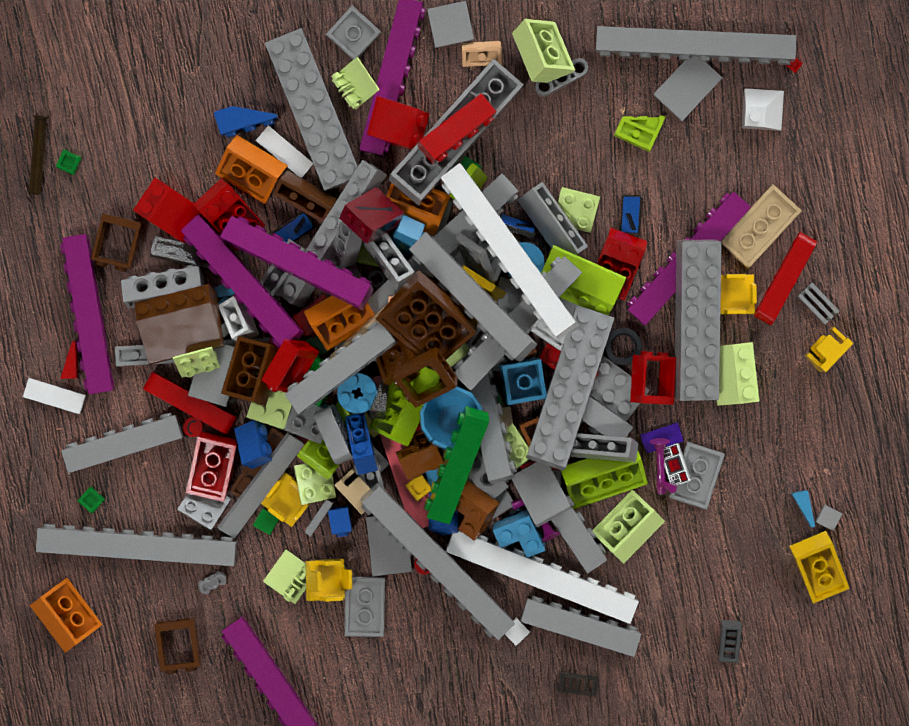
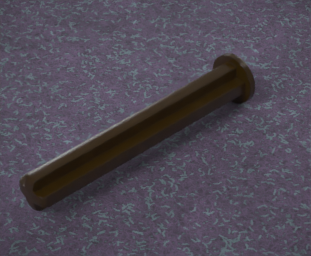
(37, 154)

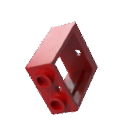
(289, 365)
(666, 378)

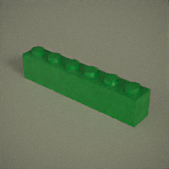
(457, 464)

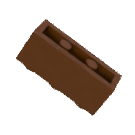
(304, 196)

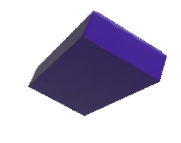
(669, 432)

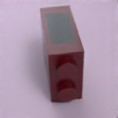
(371, 215)

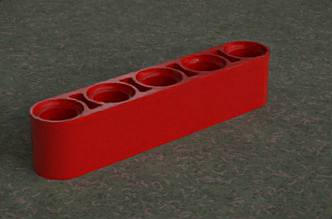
(785, 278)
(178, 397)

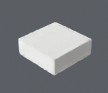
(517, 632)

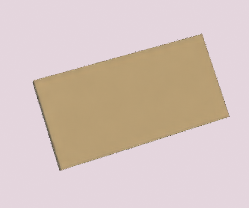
(760, 226)

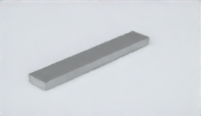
(260, 485)

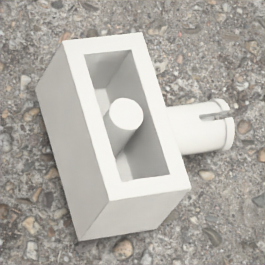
(237, 320)

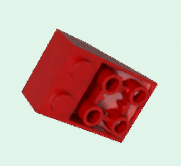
(220, 204)
(623, 256)

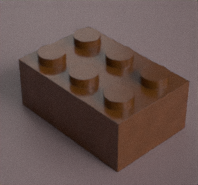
(247, 369)

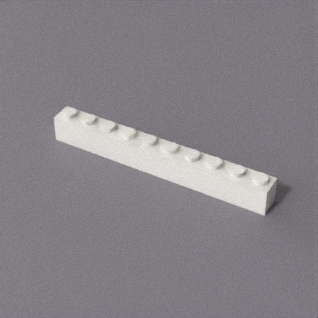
(509, 252)
(544, 576)

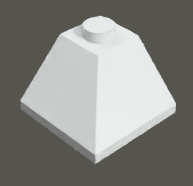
(762, 109)

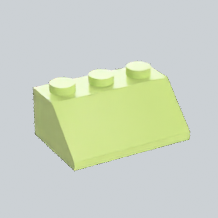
(542, 50)
(737, 375)
(628, 526)

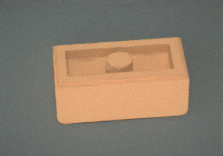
(481, 53)

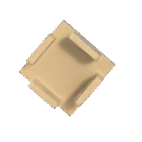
(354, 490)

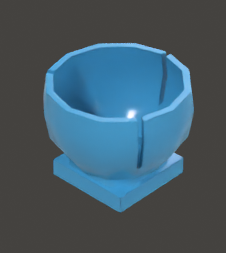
(440, 415)

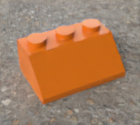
(250, 169)
(428, 212)
(336, 320)
(66, 615)

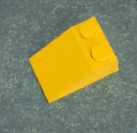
(819, 567)

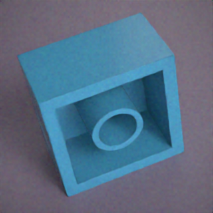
(522, 381)

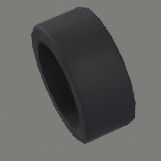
(637, 344)

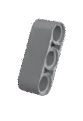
(572, 77)
(345, 247)
(334, 434)

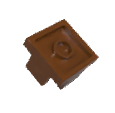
(392, 358)

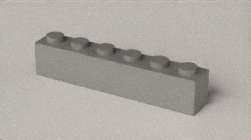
(340, 368)
(123, 443)
(494, 445)
(580, 626)

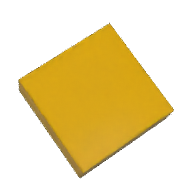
(418, 487)

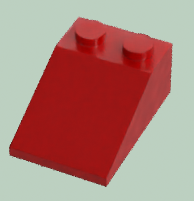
(397, 123)
(166, 209)
(212, 466)

